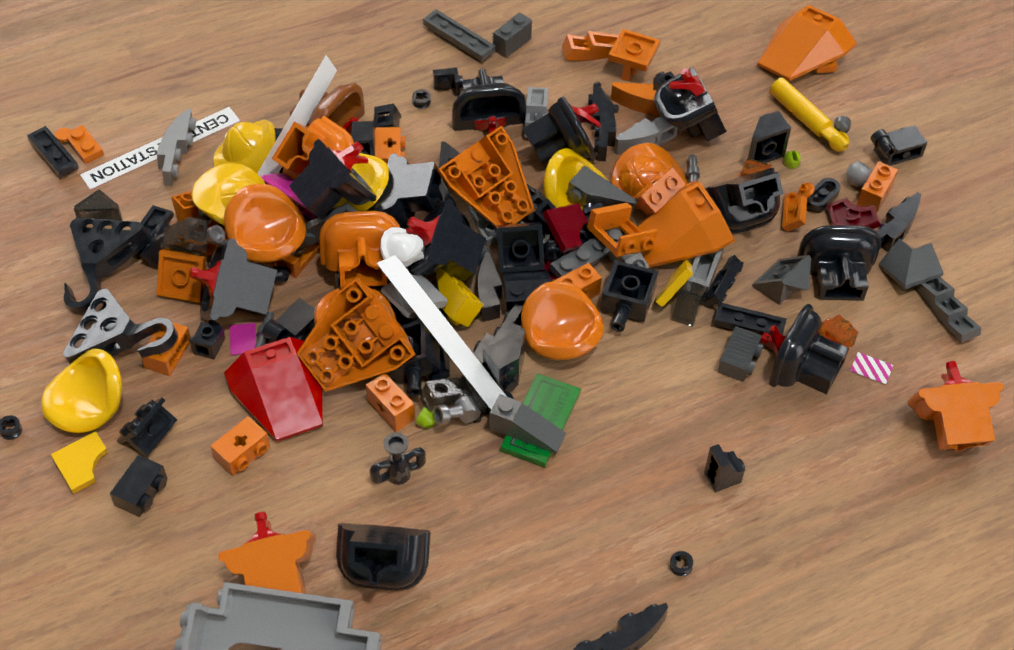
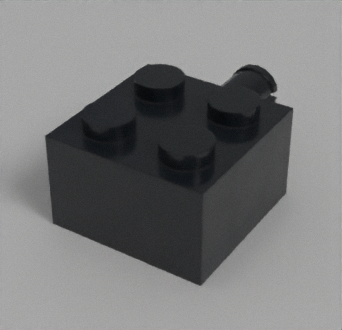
(628, 293)
(423, 362)

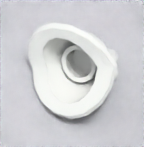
(403, 245)

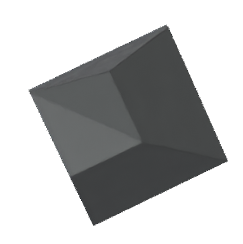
(911, 265)
(785, 277)

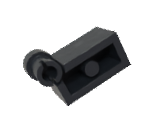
(898, 145)

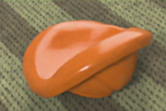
(640, 166)
(264, 223)
(561, 321)

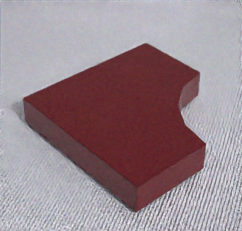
(846, 213)
(566, 225)

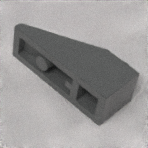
(591, 187)
(525, 424)

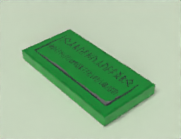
(552, 401)

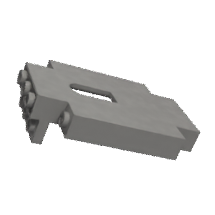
(273, 620)

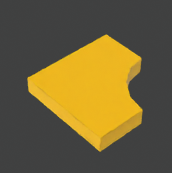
(675, 282)
(79, 460)

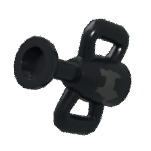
(397, 465)

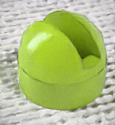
(788, 159)
(425, 419)

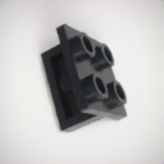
(148, 427)

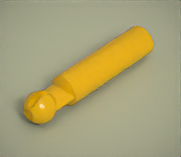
(808, 114)

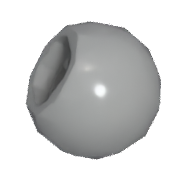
(858, 173)

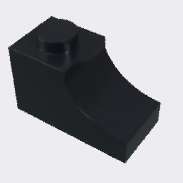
(723, 468)

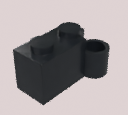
(294, 323)

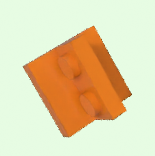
(633, 52)
(174, 277)

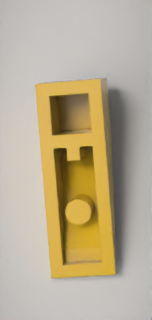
(461, 303)

